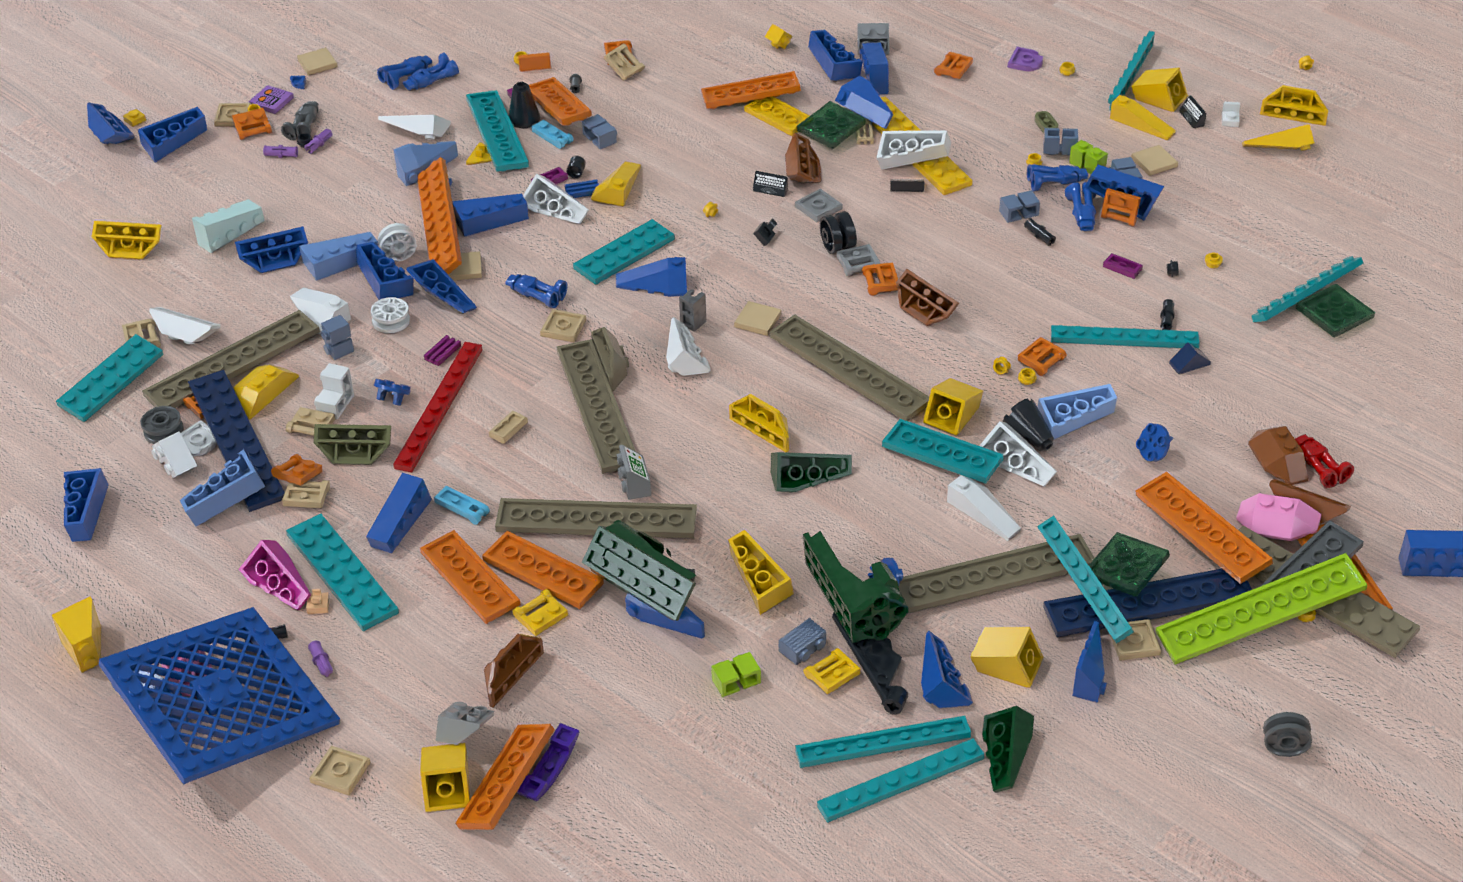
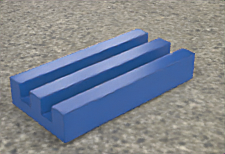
(581, 189)

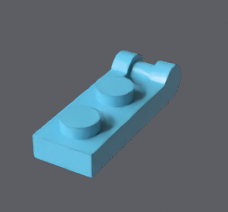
(552, 134)
(461, 504)

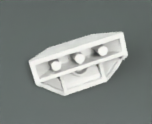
(182, 326)

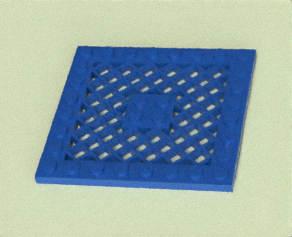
(218, 694)

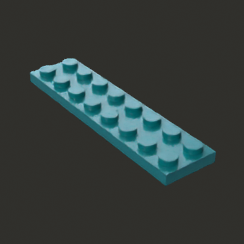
(497, 131)
(342, 572)

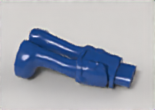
(393, 72)
(425, 77)
(1062, 174)
(1083, 213)
(529, 285)

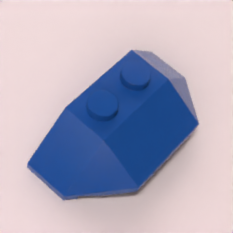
(107, 125)
(272, 250)

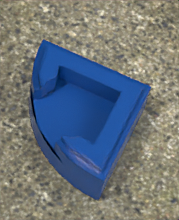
(298, 81)

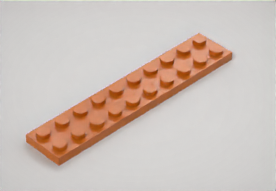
(439, 216)

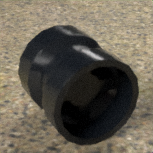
(576, 167)

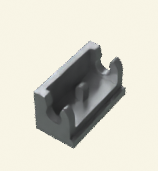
(693, 310)

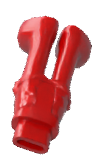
(1315, 453)

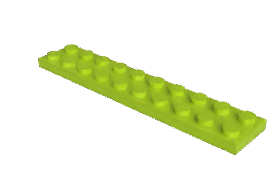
(1260, 608)

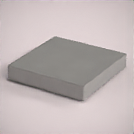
(818, 205)

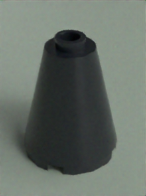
(523, 109)
(1030, 424)

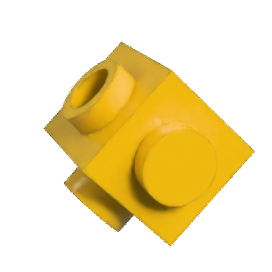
(778, 37)

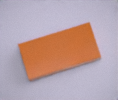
(534, 61)

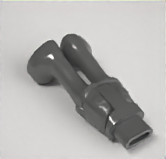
(303, 119)

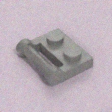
(855, 256)

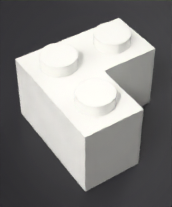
(336, 390)
(175, 455)

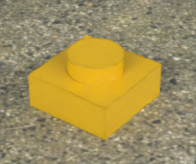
(134, 117)

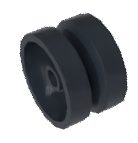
(838, 232)

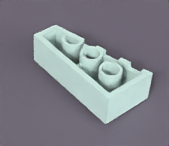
(227, 224)

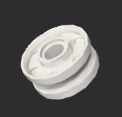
(397, 241)
(390, 315)

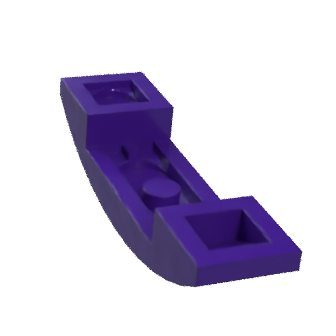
(551, 763)

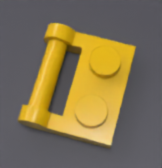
(544, 616)
(836, 674)

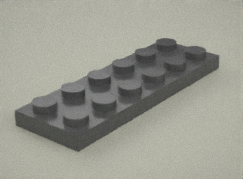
(1324, 545)

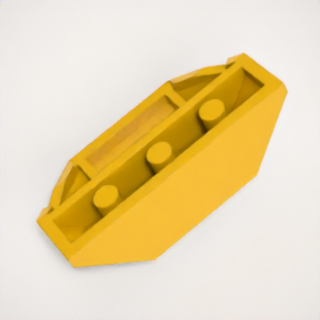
(1295, 105)
(125, 238)
(262, 387)
(761, 420)

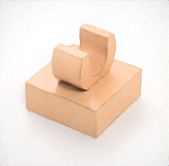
(318, 602)

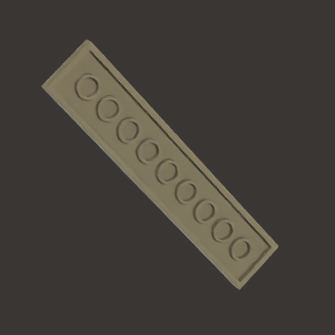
(235, 358)
(850, 367)
(595, 402)
(585, 517)
(986, 575)
(1354, 613)

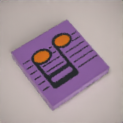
(272, 99)

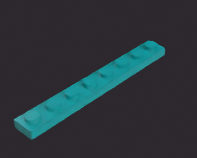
(1133, 67)
(1304, 290)
(1123, 336)
(1085, 579)
(882, 741)
(900, 780)

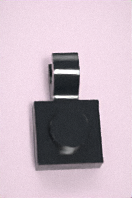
(765, 232)

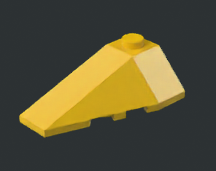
(1136, 116)
(1294, 138)
(617, 185)

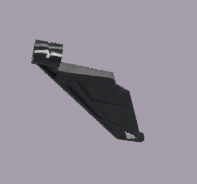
(880, 666)

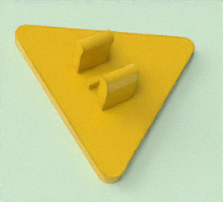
(479, 155)

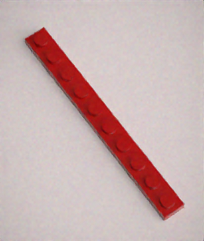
(437, 407)

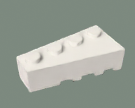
(910, 147)

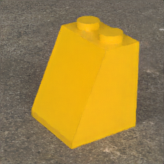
(1161, 88)
(952, 405)
(80, 633)
(1008, 654)
(445, 777)

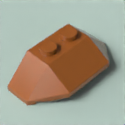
(802, 161)
(923, 299)
(1279, 454)
(1327, 507)
(511, 665)

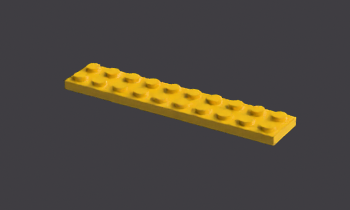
(939, 172)

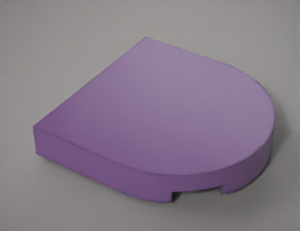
(1025, 59)

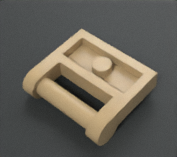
(621, 64)
(136, 328)
(305, 420)
(307, 495)

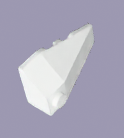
(425, 125)
(551, 200)
(320, 305)
(683, 353)
(1018, 454)
(981, 506)

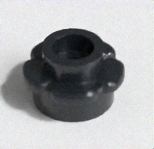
(304, 139)
(1172, 268)

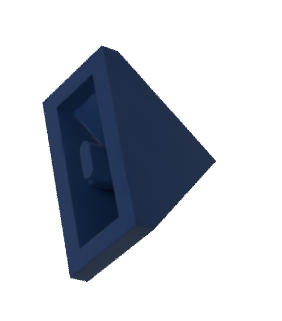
(1189, 359)

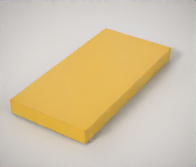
(777, 114)

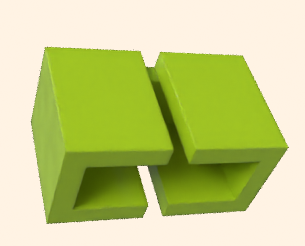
(1085, 152)
(741, 669)

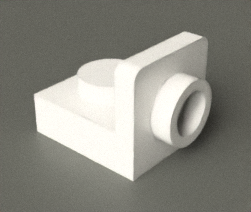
(1230, 114)

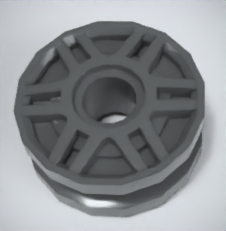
(161, 423)
(1287, 734)

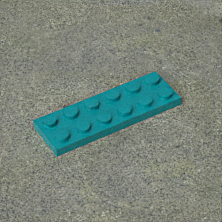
(623, 251)
(109, 378)
(942, 450)

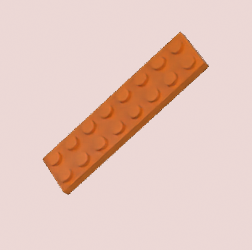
(1204, 527)

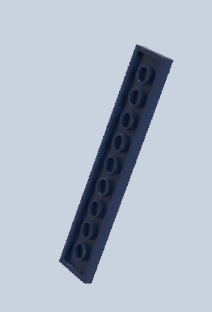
(234, 433)
(1155, 601)

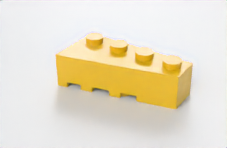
(760, 573)

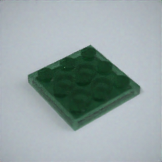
(831, 124)
(1335, 310)
(1128, 563)

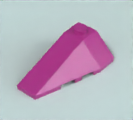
(275, 573)

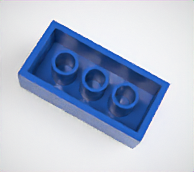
(1432, 553)

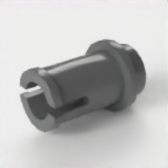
(575, 81)

